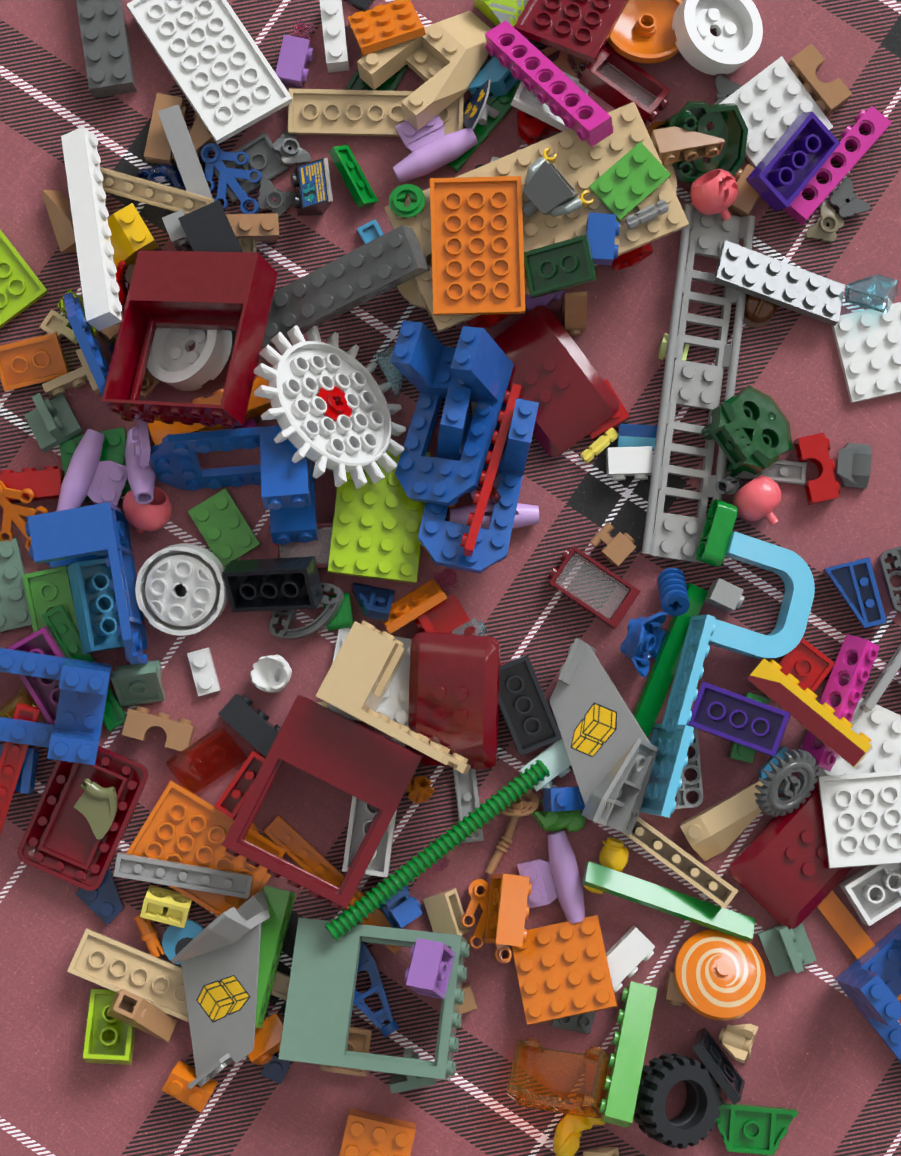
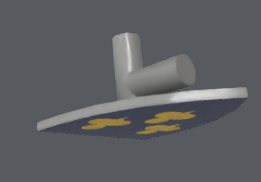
(476, 109)

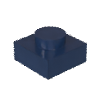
(275, 1069)

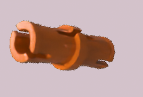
(149, 936)

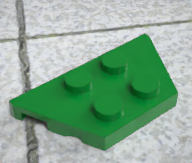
(753, 1127)

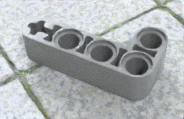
(694, 784)

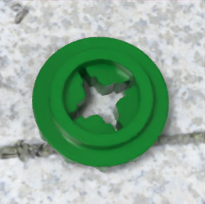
(399, 196)

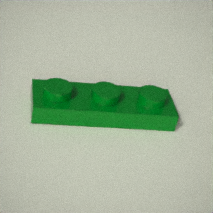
(353, 176)

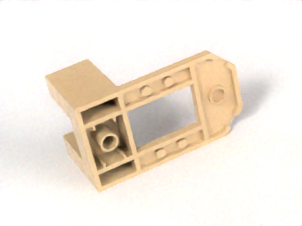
(362, 678)

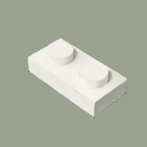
(204, 671)

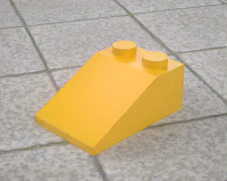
(129, 235)

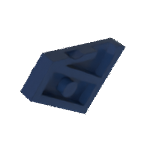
(374, 601)
(104, 900)

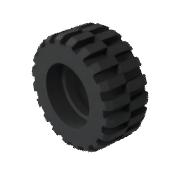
(700, 1106)

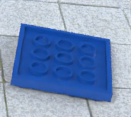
(88, 344)

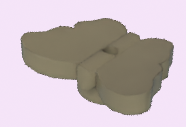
(820, 230)

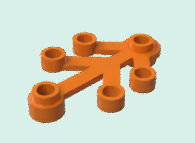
(14, 511)
(482, 900)

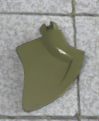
(97, 806)

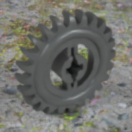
(783, 779)

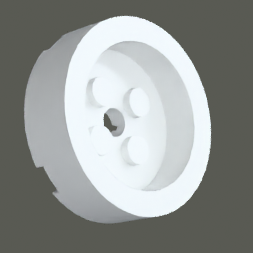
(737, 30)
(186, 369)
(200, 575)

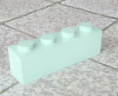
(556, 761)

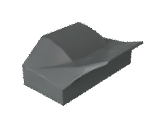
(855, 465)

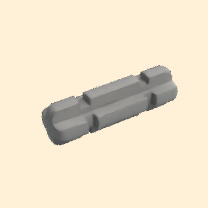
(647, 214)

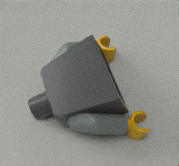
(550, 190)

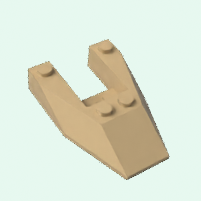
(444, 58)

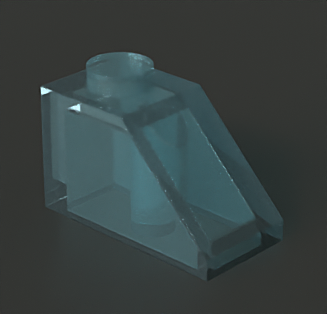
(872, 292)
(390, 372)

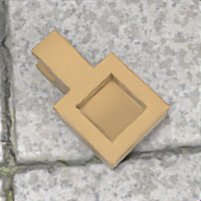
(57, 323)

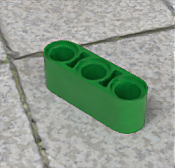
(716, 533)

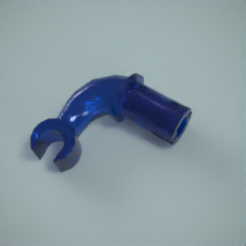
(169, 172)

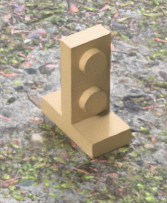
(72, 379)

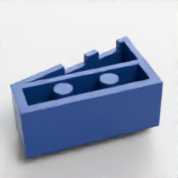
(859, 590)

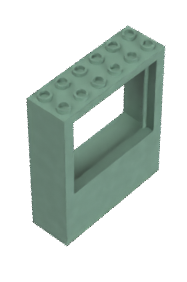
(323, 997)

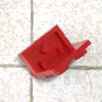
(444, 617)

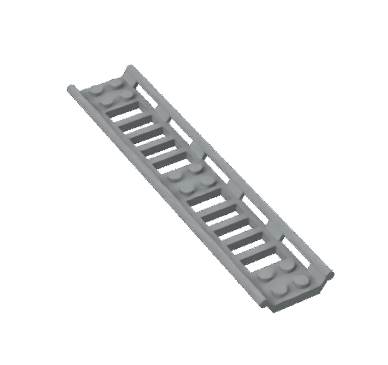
(694, 385)

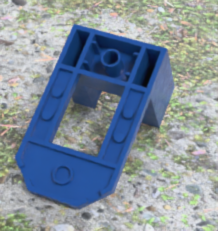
(431, 368)
(285, 485)
(95, 534)
(444, 538)
(79, 710)
(874, 986)

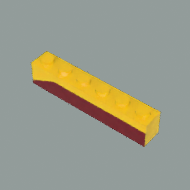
(810, 713)

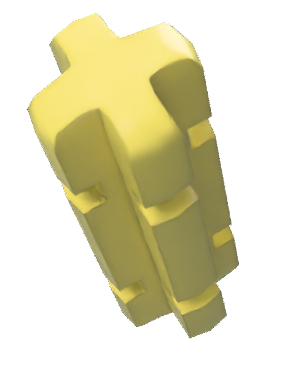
(599, 445)

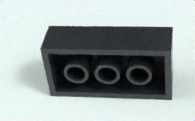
(273, 584)
(525, 706)

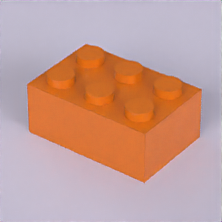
(507, 910)
(376, 1135)

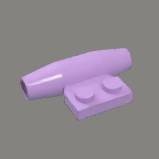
(430, 148)
(138, 463)
(91, 477)
(524, 515)
(556, 878)

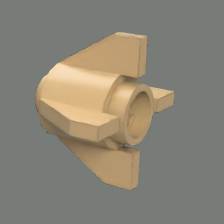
(738, 1040)

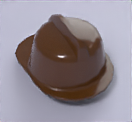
(758, 312)

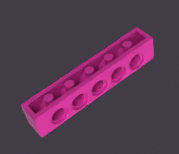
(875, 125)
(843, 691)

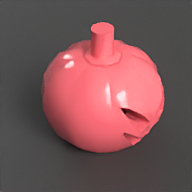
(714, 193)
(758, 499)
(148, 516)

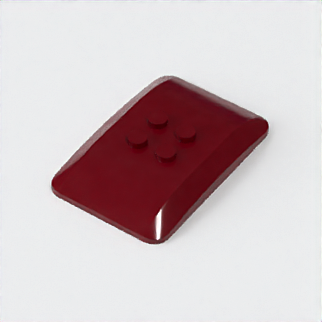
(557, 377)
(455, 695)
(61, 836)
(789, 865)

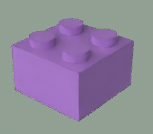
(429, 968)

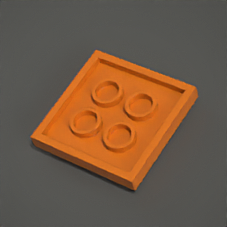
(386, 26)

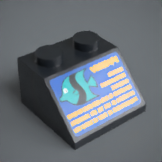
(312, 188)

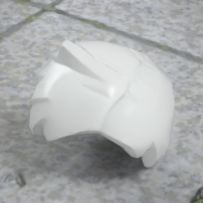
(271, 673)

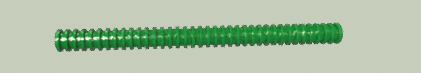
(437, 849)

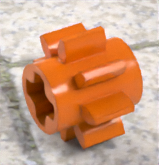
(419, 789)

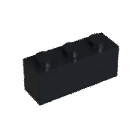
(250, 723)

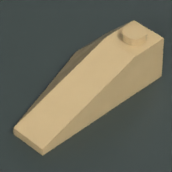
(719, 825)

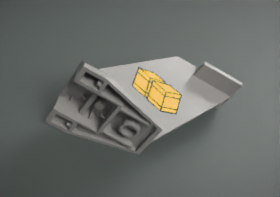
(602, 740)
(222, 987)

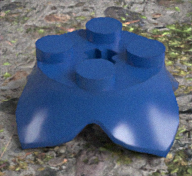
(644, 641)

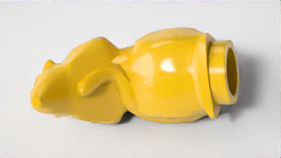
(613, 856)
(569, 1131)

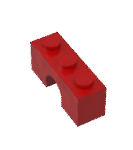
(815, 449)

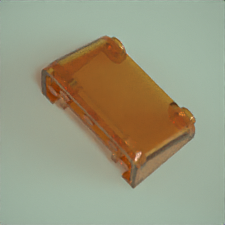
(558, 1079)

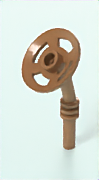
(516, 811)

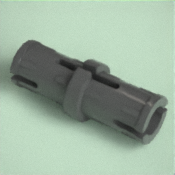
(730, 485)

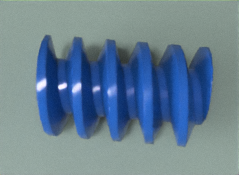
(673, 592)

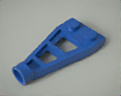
(369, 964)

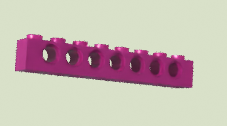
(549, 84)

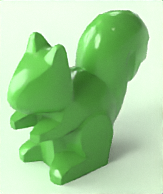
(559, 820)

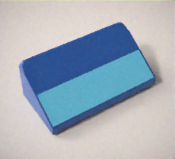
(636, 435)

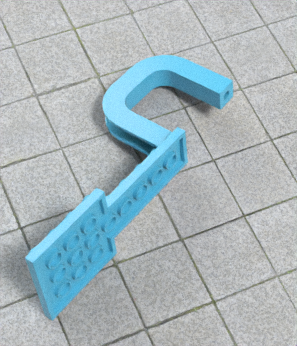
(674, 735)

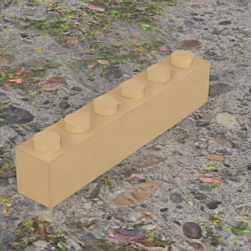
(682, 863)

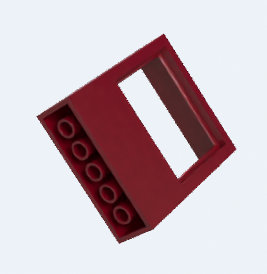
(191, 293)
(344, 757)

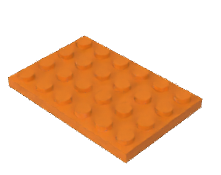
(477, 245)
(192, 833)

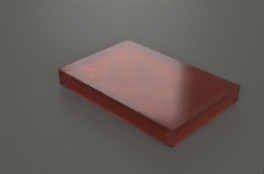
(206, 759)

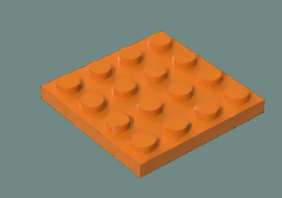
(564, 971)

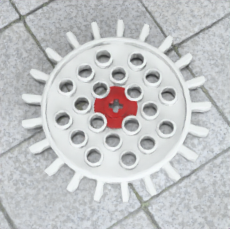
(329, 407)

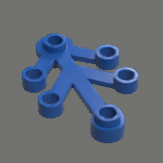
(228, 175)

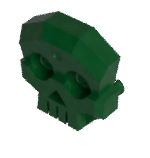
(726, 125)
(750, 431)

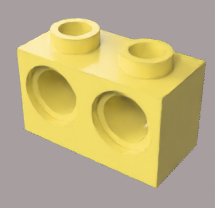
(166, 906)

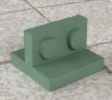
(52, 421)
(138, 683)
(786, 948)
(403, 1083)

